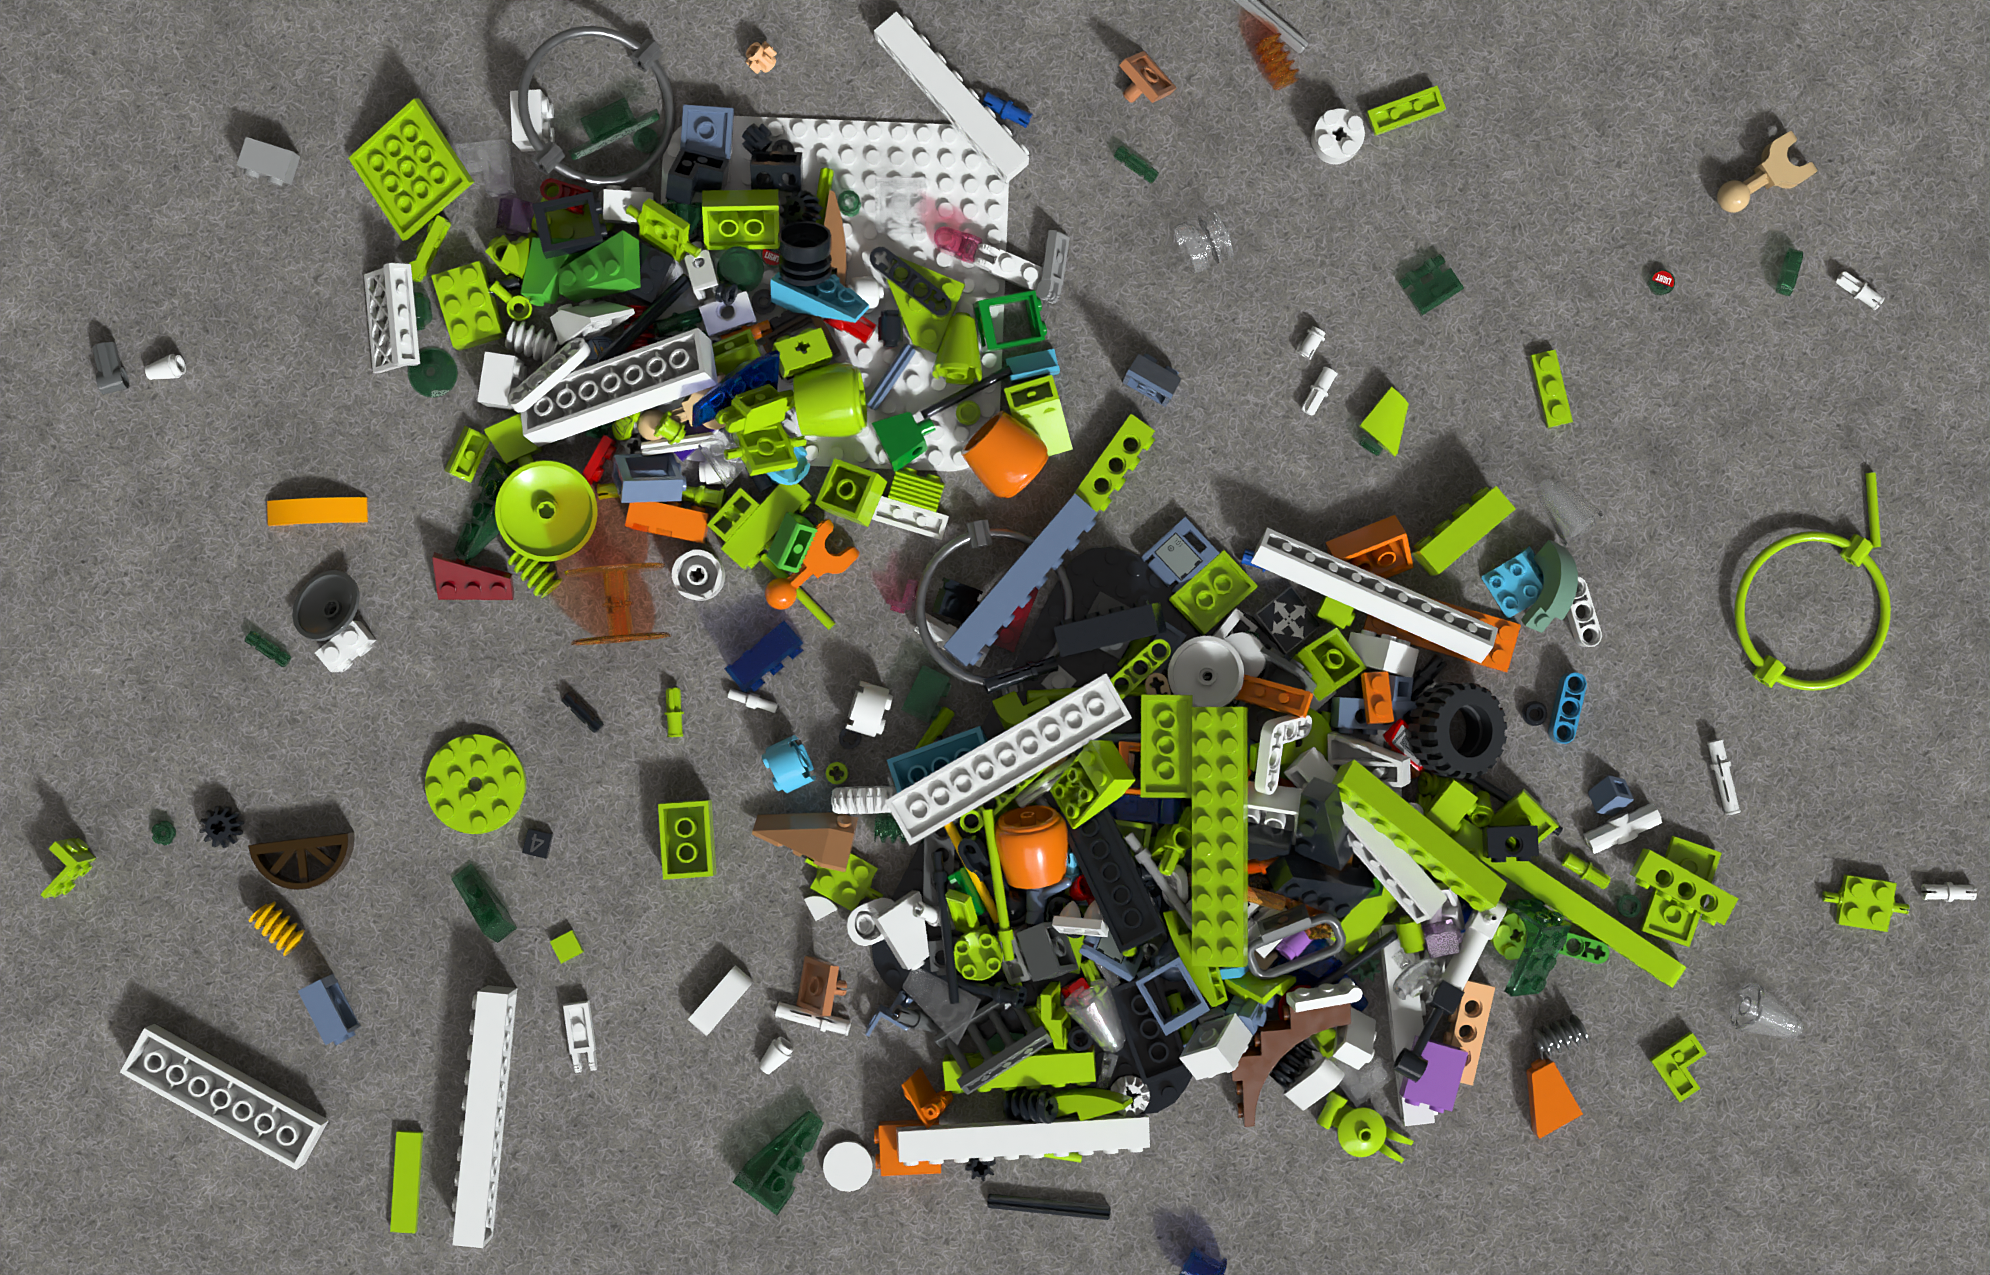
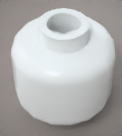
(867, 289)

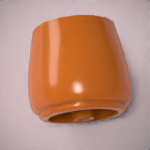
(1005, 455)
(1032, 846)

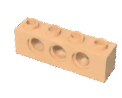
(1477, 1020)

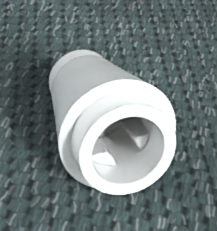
(166, 368)
(777, 1053)

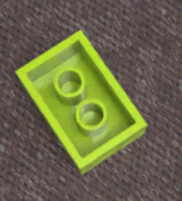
(468, 306)
(687, 839)

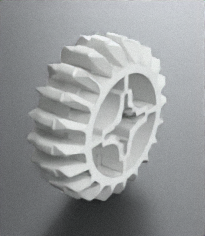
(861, 799)

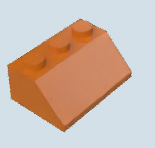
(1377, 548)

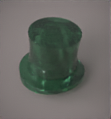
(741, 267)

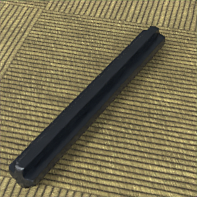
(652, 313)
(1048, 1206)

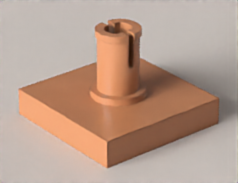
(1146, 78)
(819, 986)

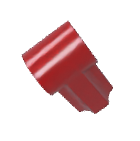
(861, 330)

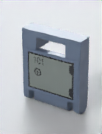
(1177, 558)
(1107, 955)

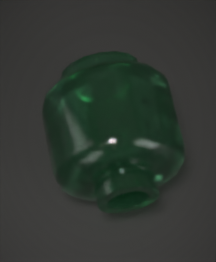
(422, 310)

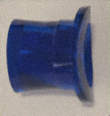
(1201, 1264)

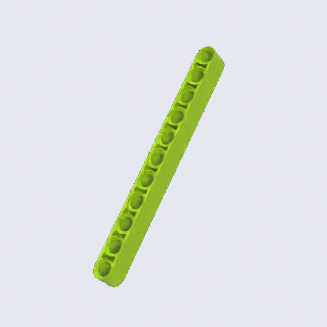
(1133, 681)
(1576, 909)

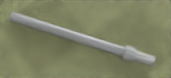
(1143, 856)

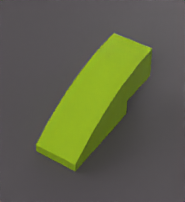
(1090, 1102)

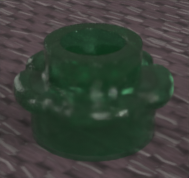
(170, 832)

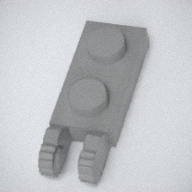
(1054, 266)

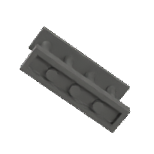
(993, 1064)

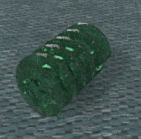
(888, 827)

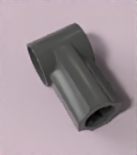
(110, 374)

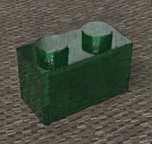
(926, 694)

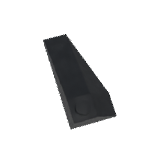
(1263, 843)

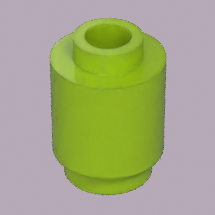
(1410, 934)

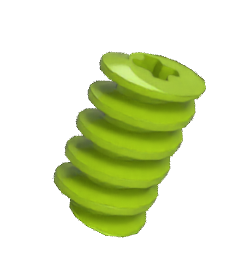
(536, 573)

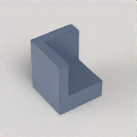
(1610, 795)

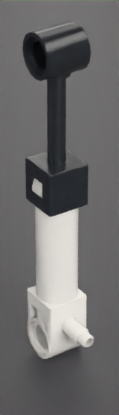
(1448, 990)

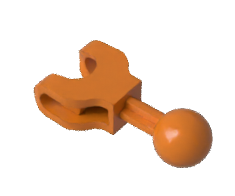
(782, 592)

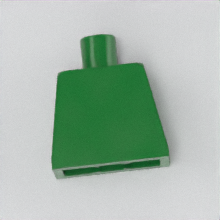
(902, 438)

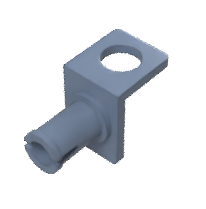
(886, 1013)

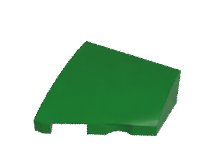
(965, 885)

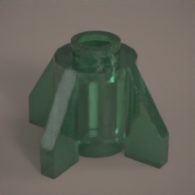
(690, 213)

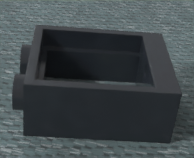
(573, 246)

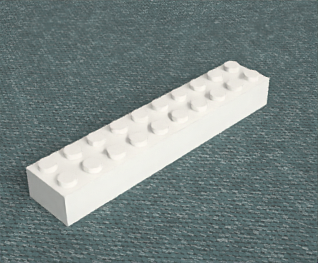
(484, 1116)

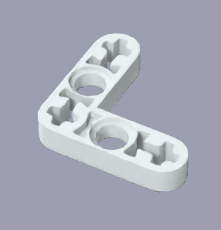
(1273, 736)

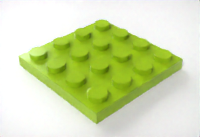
(411, 169)

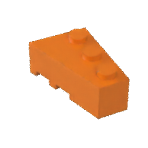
(669, 520)

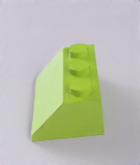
(740, 219)

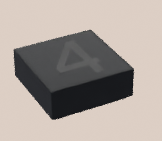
(537, 843)

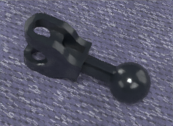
(979, 863)

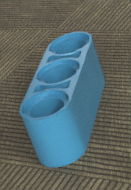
(1576, 699)

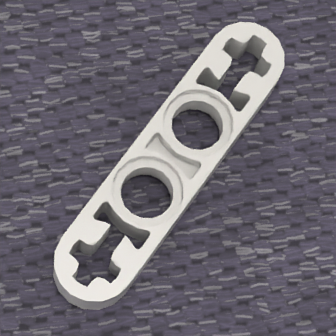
(569, 356)

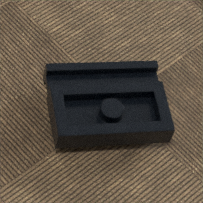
(956, 600)

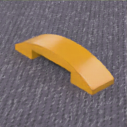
(317, 511)

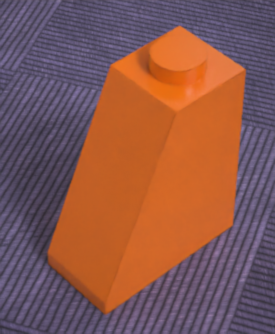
(1549, 1098)

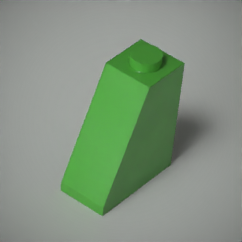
(542, 274)

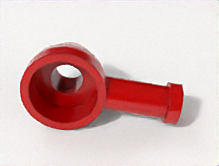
(1080, 890)

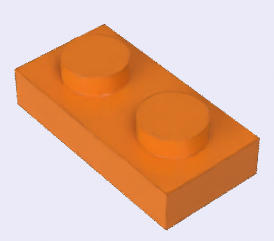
(1377, 697)

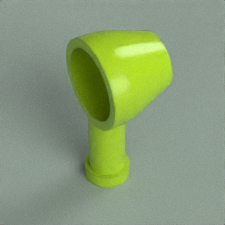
(511, 301)

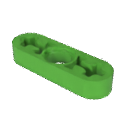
(1587, 955)

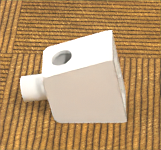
(702, 274)

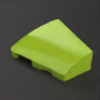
(517, 255)
(1387, 420)
(1258, 989)

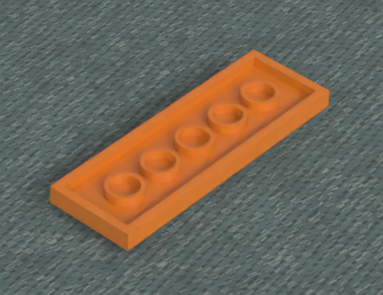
(1497, 658)

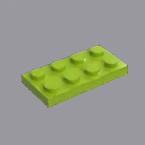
(1166, 746)
(1665, 917)

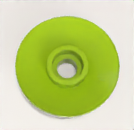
(1354, 1124)

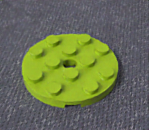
(501, 788)

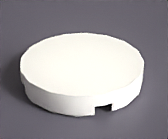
(1249, 650)
(848, 1165)

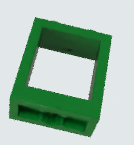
(985, 325)

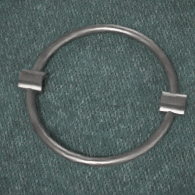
(643, 58)
(979, 536)

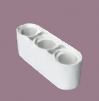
(1590, 619)
(720, 1000)
(1314, 1083)

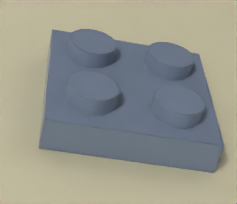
(708, 129)

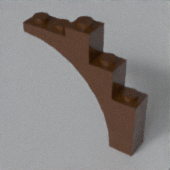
(1272, 1043)

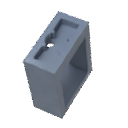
(657, 478)
(329, 1010)
(1183, 1016)

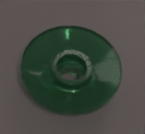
(443, 378)

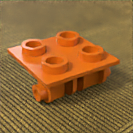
(925, 1100)

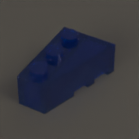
(765, 657)

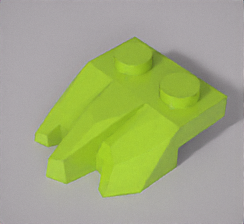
(1054, 1015)

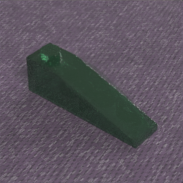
(483, 525)
(772, 1170)

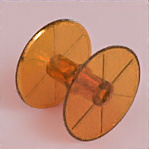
(617, 602)

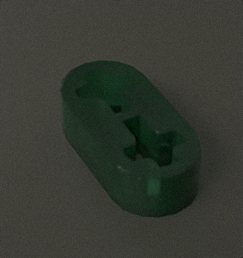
(1789, 272)

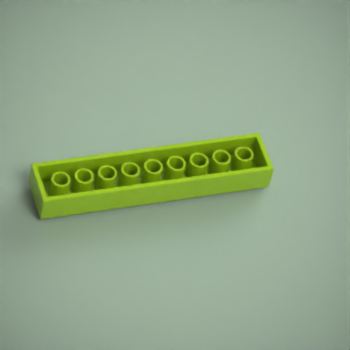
(1220, 836)

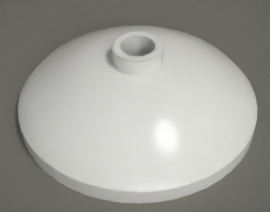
(1205, 656)

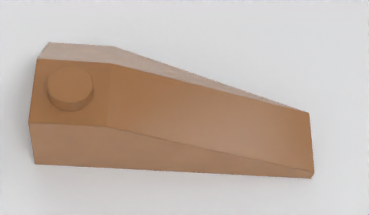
(819, 836)

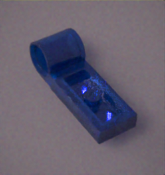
(1147, 809)

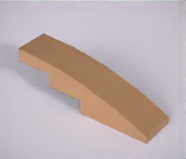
(834, 223)

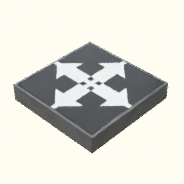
(1287, 620)

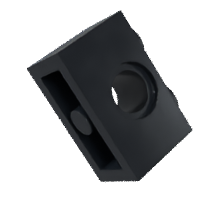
(1495, 837)

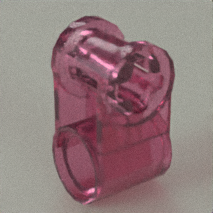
(959, 244)

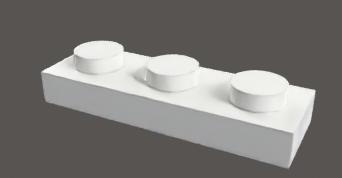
(910, 518)

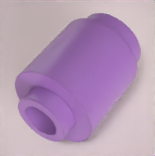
(1293, 945)

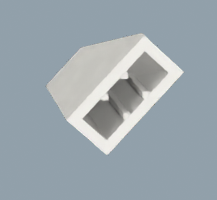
(904, 932)

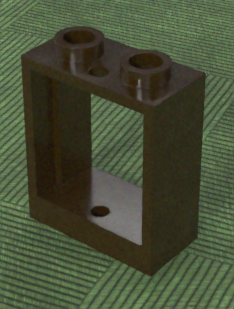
(795, 325)

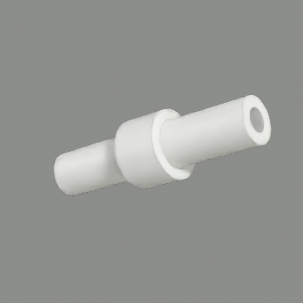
(752, 700)

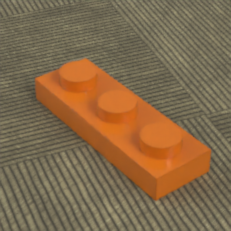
(1275, 696)

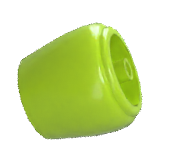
(830, 401)

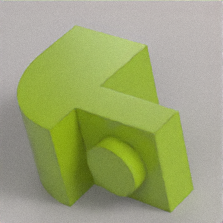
(1012, 712)

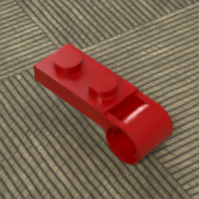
(604, 451)

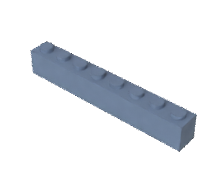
(1020, 580)

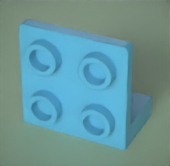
(1516, 582)

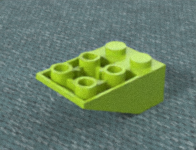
(1040, 409)
(1092, 782)

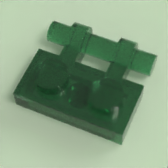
(1435, 291)

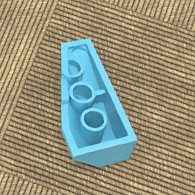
(822, 300)

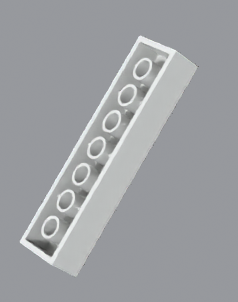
(622, 387)
(224, 1096)

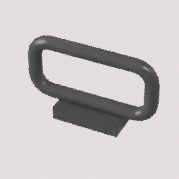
(1285, 925)

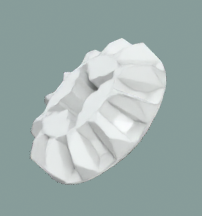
(1136, 1086)

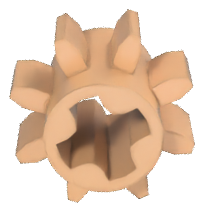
(760, 57)

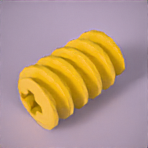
(277, 927)

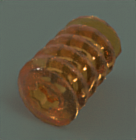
(1276, 61)

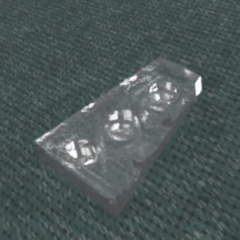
(933, 997)

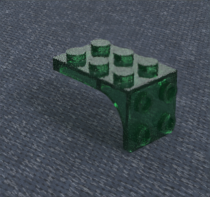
(1545, 937)

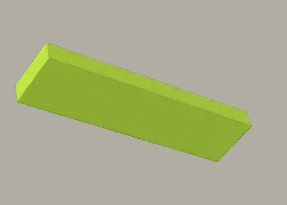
(406, 1181)

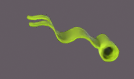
(1337, 1108)

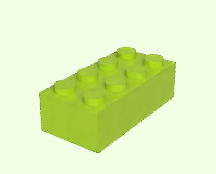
(1463, 530)

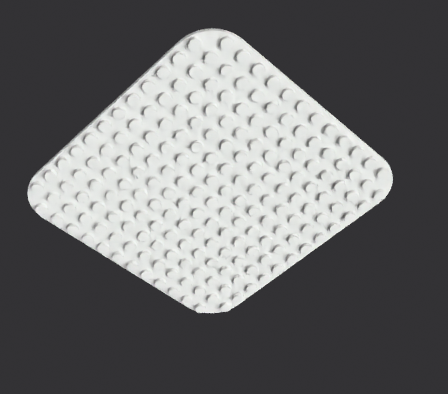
(959, 195)

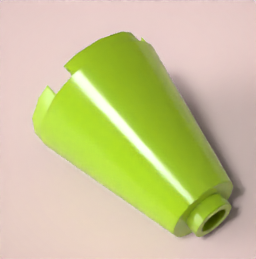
(959, 352)

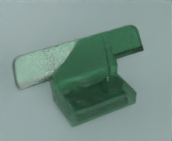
(610, 125)

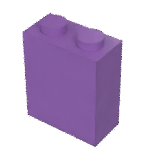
(1440, 1080)

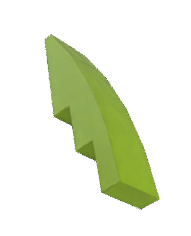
(1206, 978)

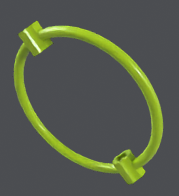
(1854, 552)

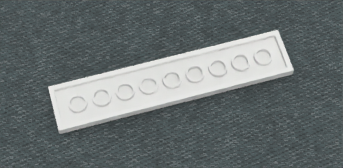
(1008, 759)

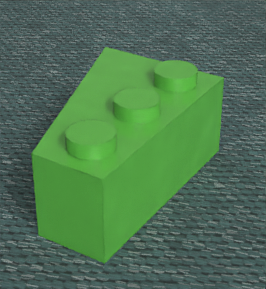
(603, 270)

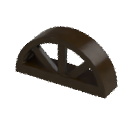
(258, 851)

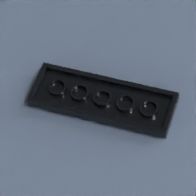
(1115, 880)

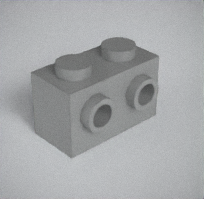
(268, 161)

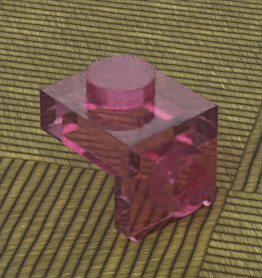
(908, 598)

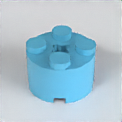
(788, 764)

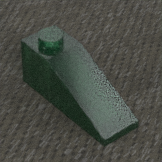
(484, 904)

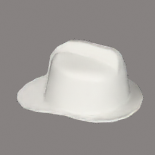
(860, 923)

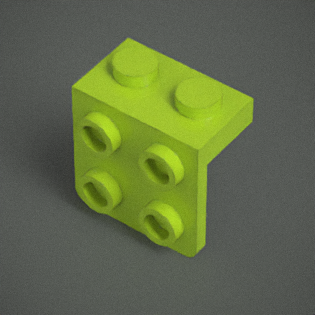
(78, 862)

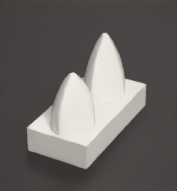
(1072, 923)

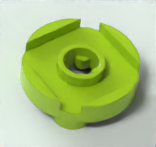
(1501, 941)

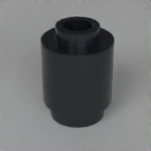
(890, 328)

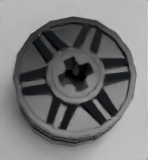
(805, 253)

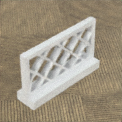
(401, 320)

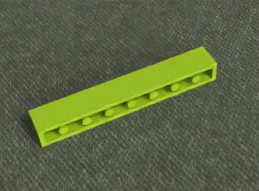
(1445, 812)
(1418, 836)

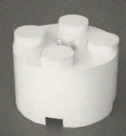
(1351, 133)
(692, 562)
(868, 709)

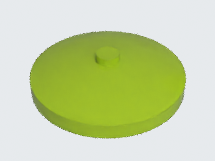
(546, 510)

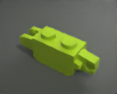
(756, 409)

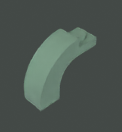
(1558, 588)

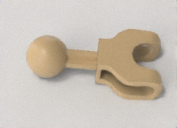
(1772, 171)
(651, 418)

